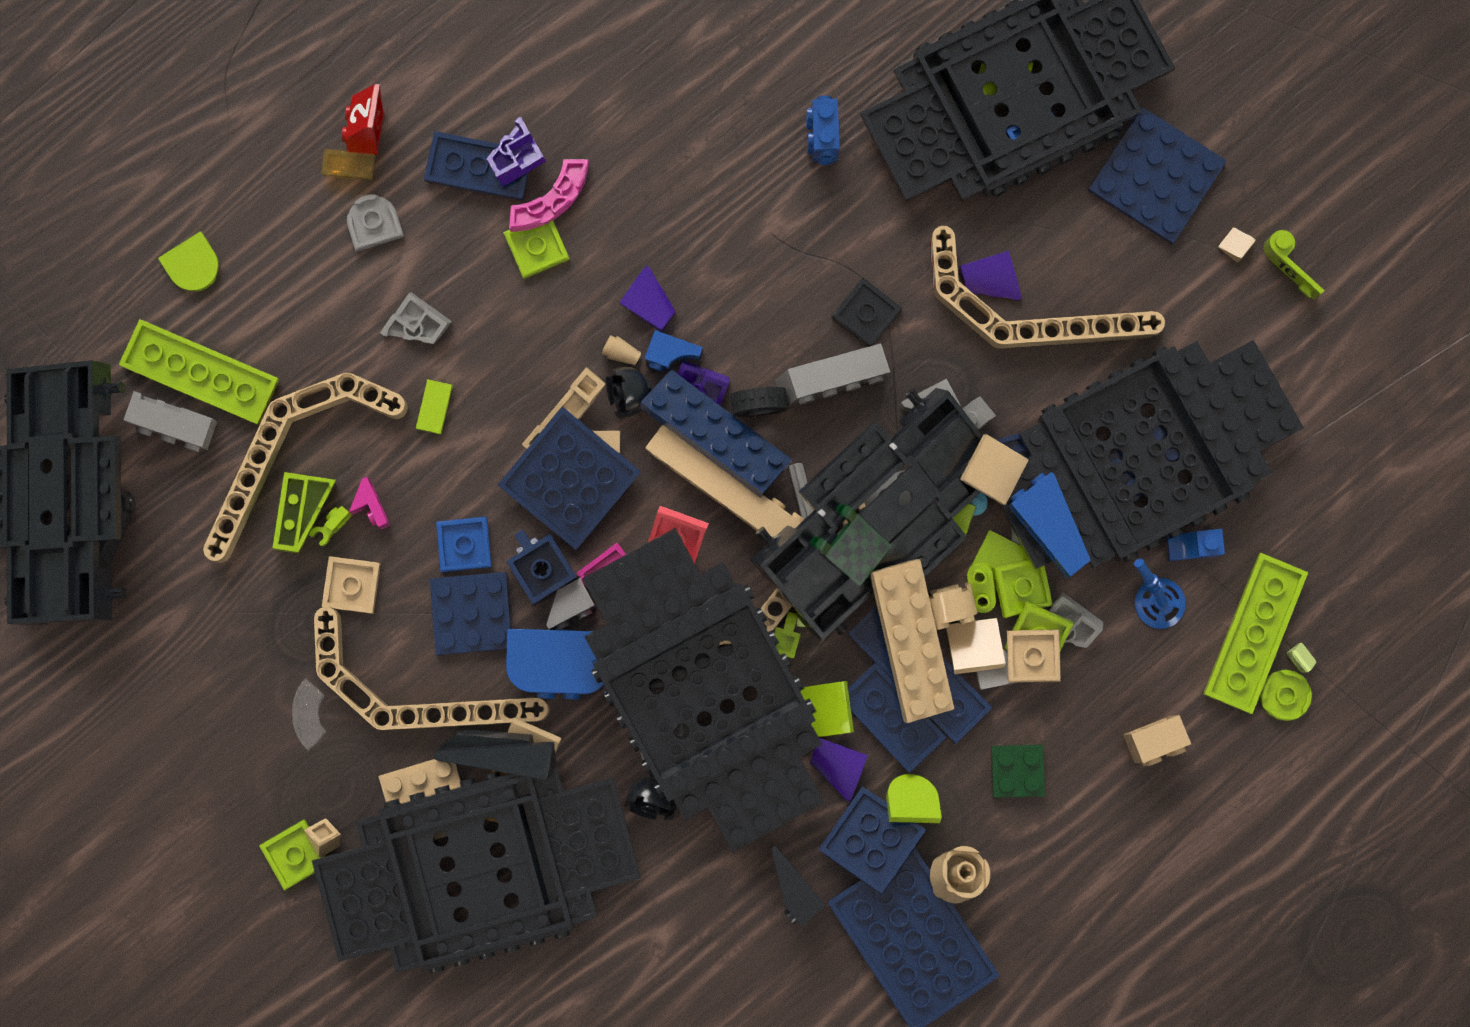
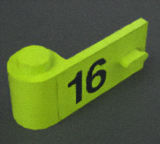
(1277, 249)

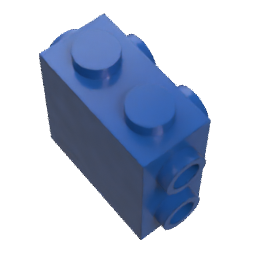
(824, 127)

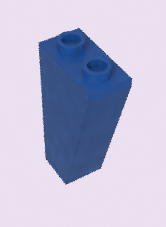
(1051, 524)

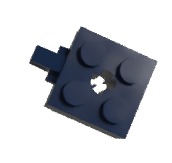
(526, 564)

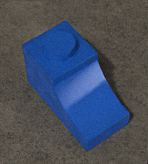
(667, 350)
(1196, 545)

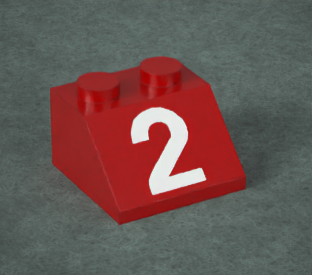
(364, 121)

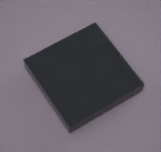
(866, 312)

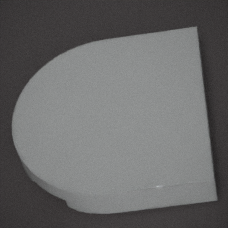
(373, 222)

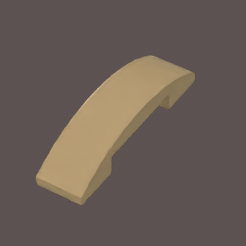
(576, 400)

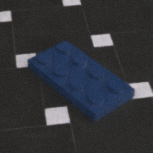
(464, 165)
(878, 708)

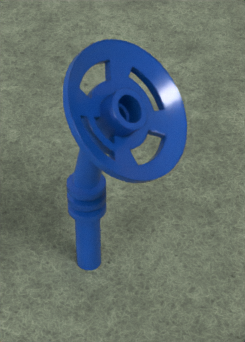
(1158, 599)

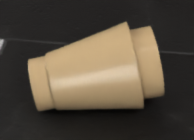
(620, 351)

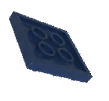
(470, 613)
(869, 843)

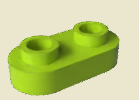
(984, 587)

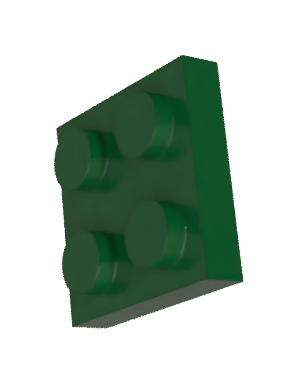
(1017, 771)

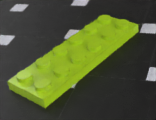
(199, 372)
(1255, 633)

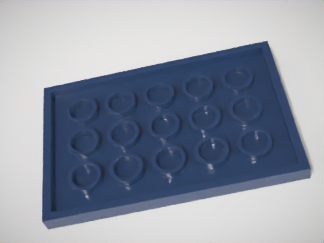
(914, 943)

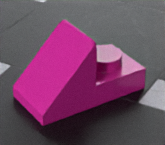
(367, 498)

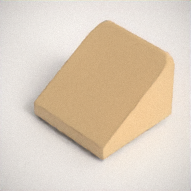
(1236, 244)
(323, 837)

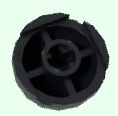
(626, 389)
(647, 802)

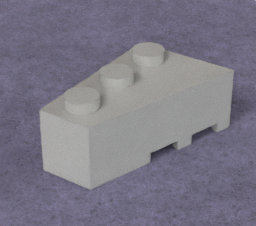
(170, 422)

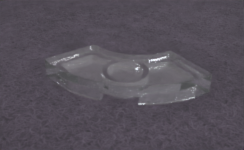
(306, 714)

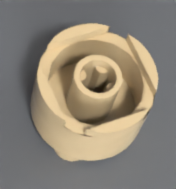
(952, 604)
(959, 875)

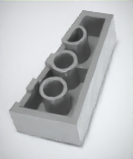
(833, 375)

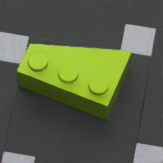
(298, 509)

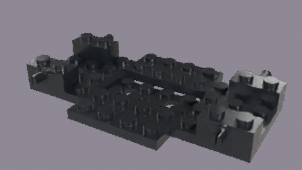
(937, 446)
(44, 572)

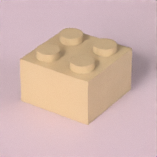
(1157, 739)

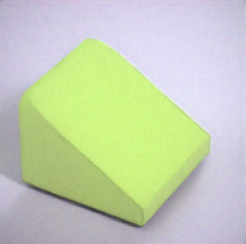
(1301, 658)

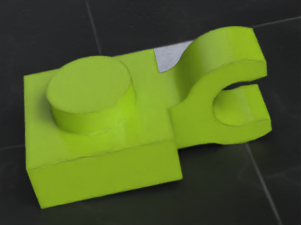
(336, 519)
(786, 637)

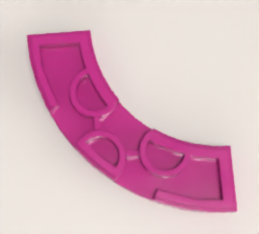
(555, 202)

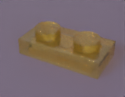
(348, 165)

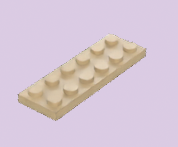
(912, 640)

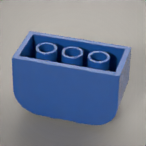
(551, 663)

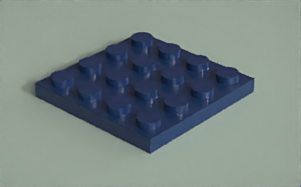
(1157, 176)
(569, 478)

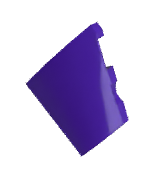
(515, 154)
(992, 277)
(648, 301)
(707, 381)
(839, 766)

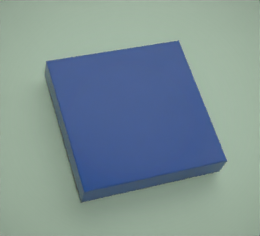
(464, 544)

